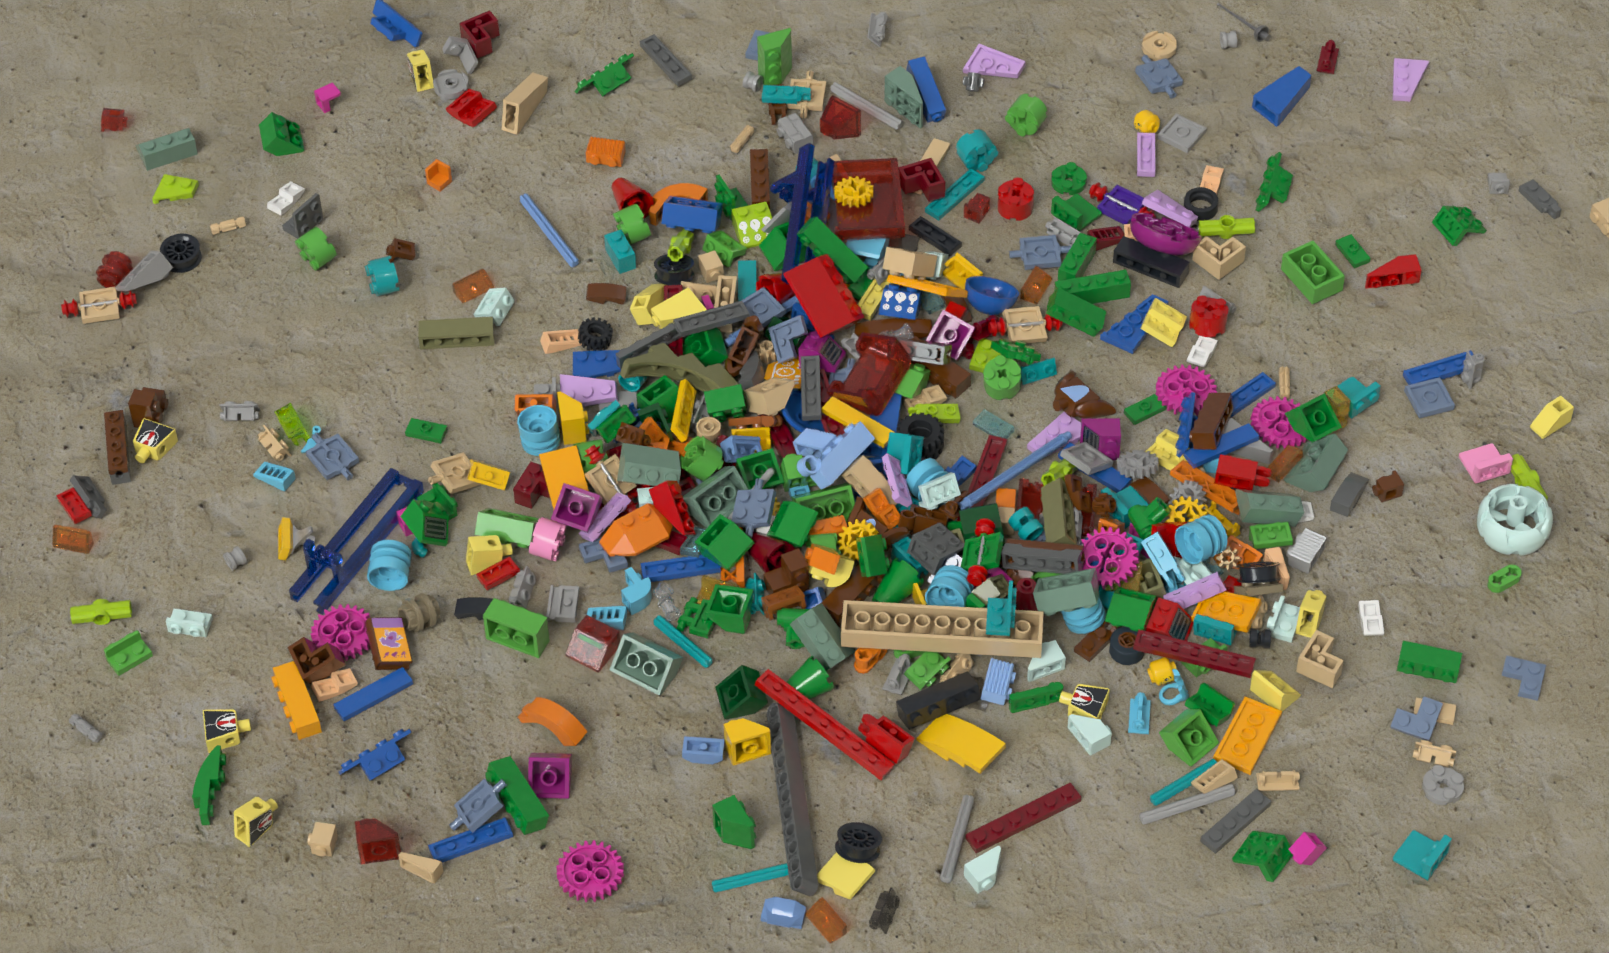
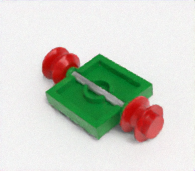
(982, 552)

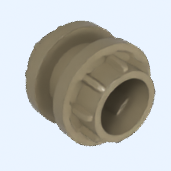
(420, 611)

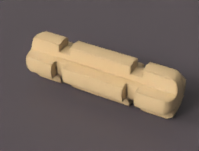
(742, 138)
(228, 225)
(1284, 382)

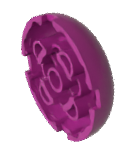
(1164, 234)

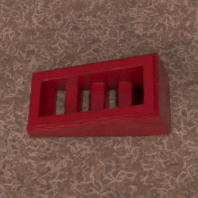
(1108, 241)

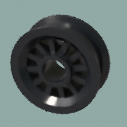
(181, 252)
(673, 272)
(1258, 572)
(858, 842)

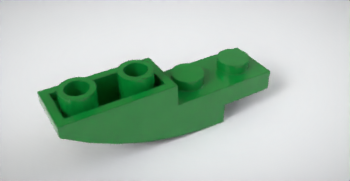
(208, 782)

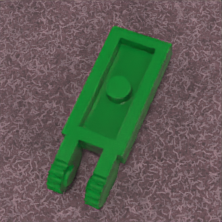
(1035, 697)

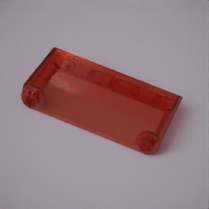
(884, 214)

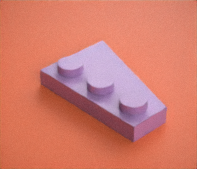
(993, 63)
(1406, 77)
(1165, 205)
(588, 390)
(1059, 425)

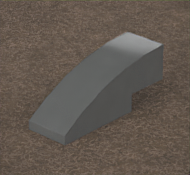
(752, 372)
(1348, 494)

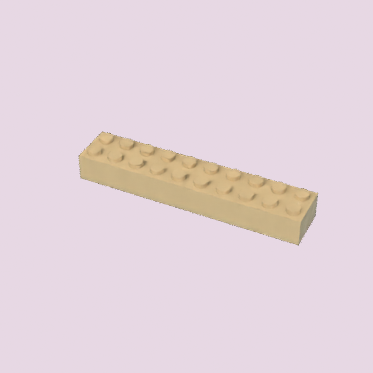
(937, 629)

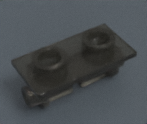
(887, 903)

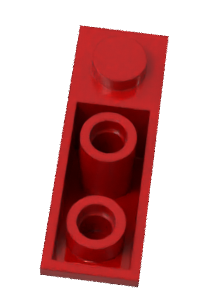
(1395, 272)
(670, 503)

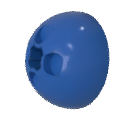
(990, 294)

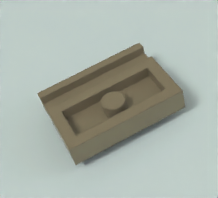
(1258, 588)

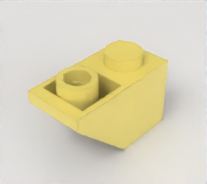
(1552, 417)

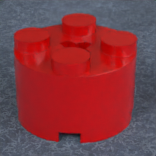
(1015, 199)
(1208, 316)

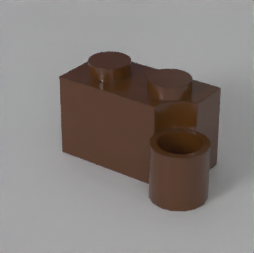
(920, 518)

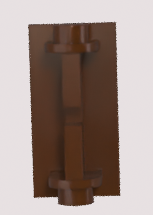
(632, 435)
(951, 508)

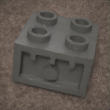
(305, 217)
(933, 546)

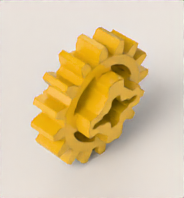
(853, 191)
(1187, 508)
(848, 542)

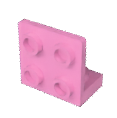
(1485, 463)

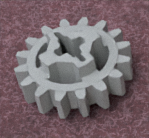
(1137, 464)
(1186, 489)

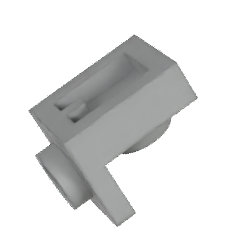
(1498, 183)
(548, 388)

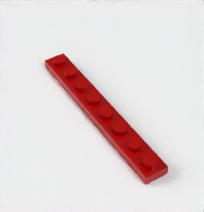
(824, 724)

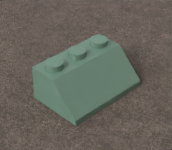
(167, 149)
(1317, 464)
(648, 465)
(715, 496)
(1269, 507)
(1067, 591)
(821, 636)
(645, 663)

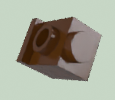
(1388, 487)

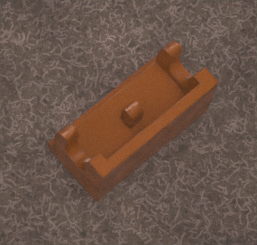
(786, 598)

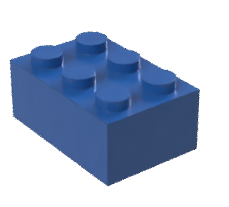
(692, 214)

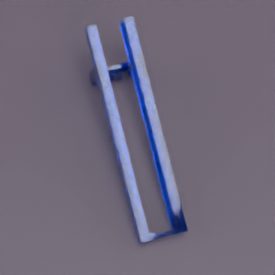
(797, 191)
(329, 555)

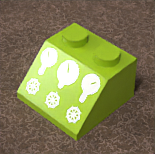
(748, 223)

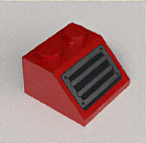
(1170, 620)

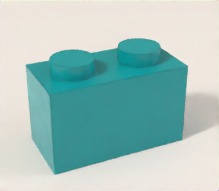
(620, 251)

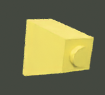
(677, 306)

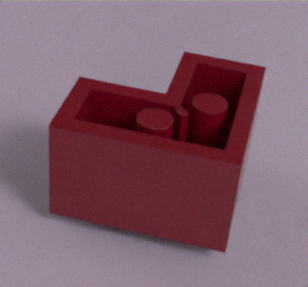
(479, 32)
(922, 176)
(530, 486)

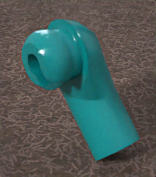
(418, 548)

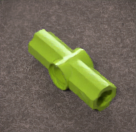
(1226, 226)
(680, 245)
(1057, 470)
(1524, 475)
(101, 611)

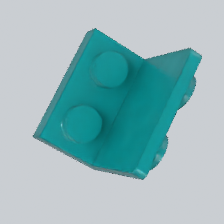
(906, 449)
(1124, 501)
(1001, 613)
(1215, 629)
(1422, 854)

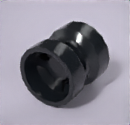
(1265, 638)

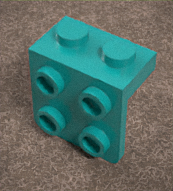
(1360, 396)

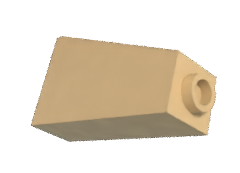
(522, 102)

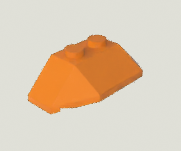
(636, 532)

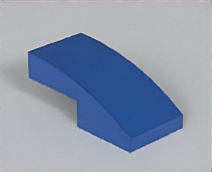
(963, 469)

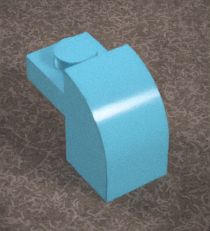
(638, 593)

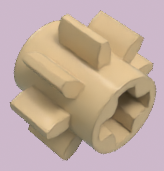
(766, 351)
(1224, 562)

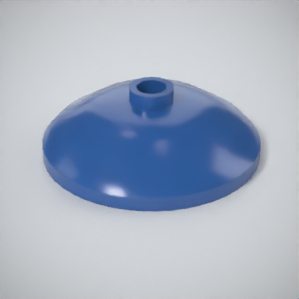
(793, 414)

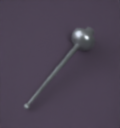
(1260, 32)

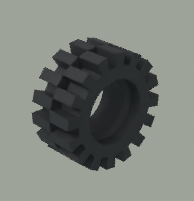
(595, 326)

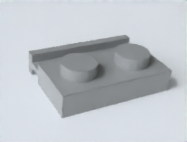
(562, 603)

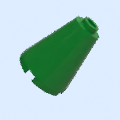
(897, 583)
(811, 679)

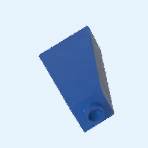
(1282, 95)
(932, 102)
(889, 418)

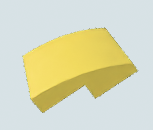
(1163, 322)
(1165, 449)
(844, 876)

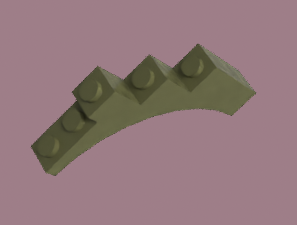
(662, 361)

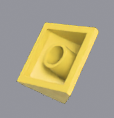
(1273, 689)

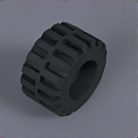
(927, 427)

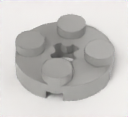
(447, 91)
(1445, 775)

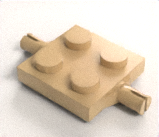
(817, 94)
(453, 473)

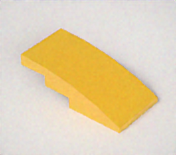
(961, 742)

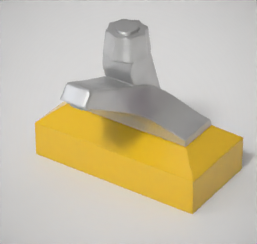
(290, 538)

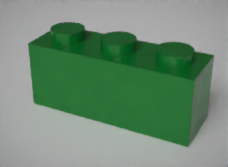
(1078, 257)
(1076, 312)
(1429, 662)

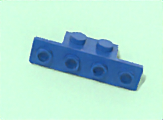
(394, 25)
(1187, 424)
(379, 760)

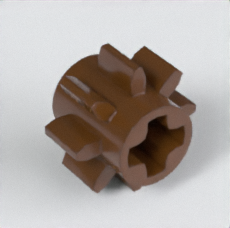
(1104, 504)

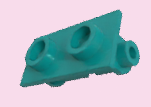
(1038, 371)
(758, 586)

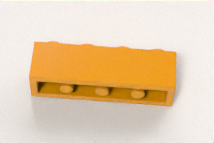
(296, 700)

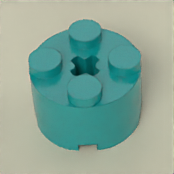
(976, 150)
(382, 276)

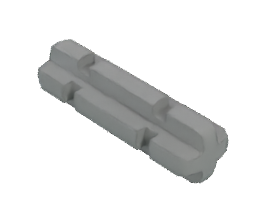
(85, 728)

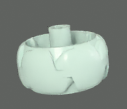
(1520, 503)

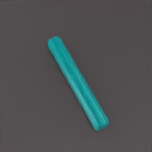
(684, 642)
(1179, 784)
(750, 877)

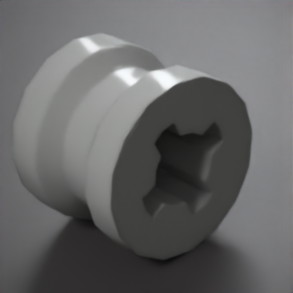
(1228, 39)
(752, 81)
(234, 558)

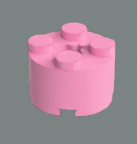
(547, 539)

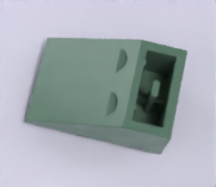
(903, 95)

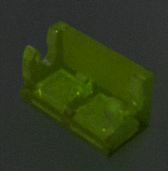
(291, 423)

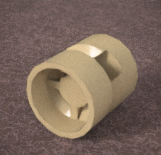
(709, 428)

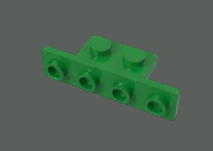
(610, 78)
(1275, 183)

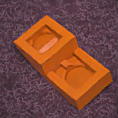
(881, 509)

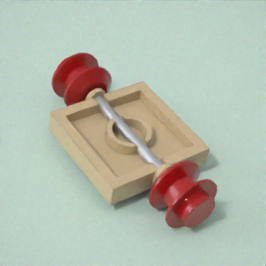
(99, 304)
(1024, 325)
(604, 477)

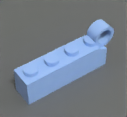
(838, 456)

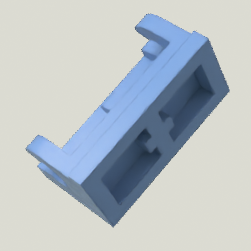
(739, 446)

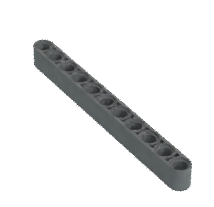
(792, 800)

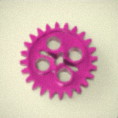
(1179, 383)
(1272, 424)
(1123, 563)
(342, 629)
(590, 871)

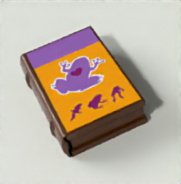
(388, 643)

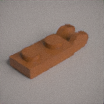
(756, 421)

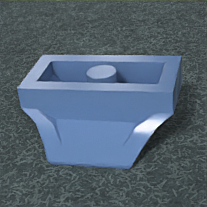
(703, 750)
(783, 912)

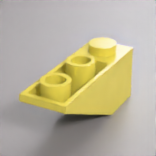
(645, 301)

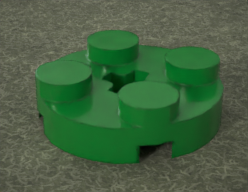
(1071, 171)

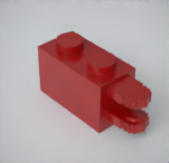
(1241, 473)
(886, 737)

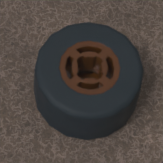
(1122, 645)

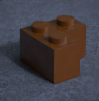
(147, 404)
(793, 572)
(315, 663)

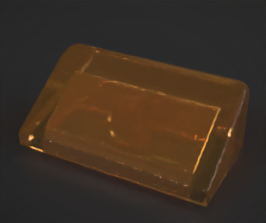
(472, 285)
(1035, 285)
(1285, 462)
(72, 539)
(826, 920)

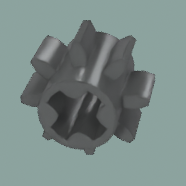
(973, 81)

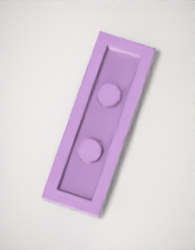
(1146, 154)
(896, 480)
(606, 516)
(1197, 591)

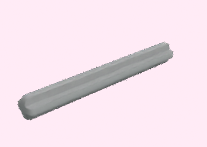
(866, 105)
(1186, 804)
(957, 838)

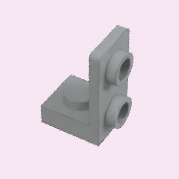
(461, 48)

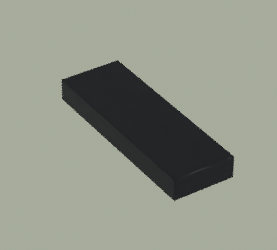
(935, 236)

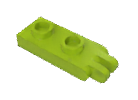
(944, 412)

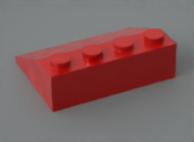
(824, 296)

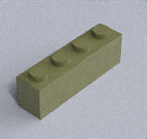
(456, 333)
(1058, 513)

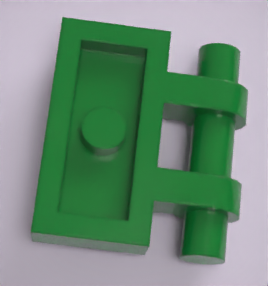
(700, 624)

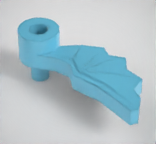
(311, 443)

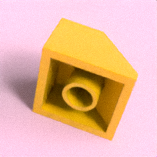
(572, 419)
(746, 740)

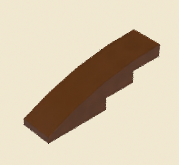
(920, 327)

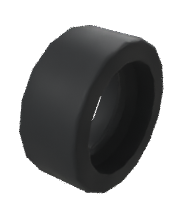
(1205, 194)

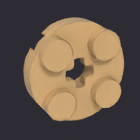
(1157, 53)

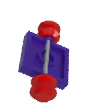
(1119, 203)

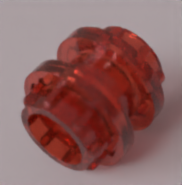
(114, 269)

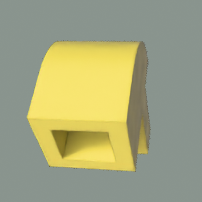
(841, 575)

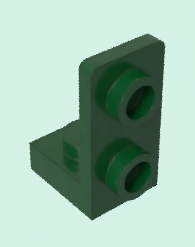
(657, 414)

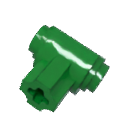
(1145, 516)
(784, 618)

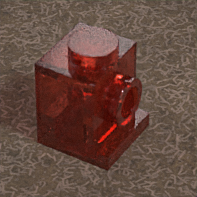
(113, 119)
(977, 208)

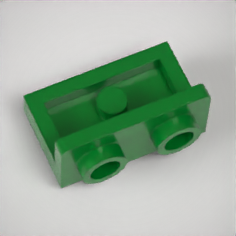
(1212, 704)

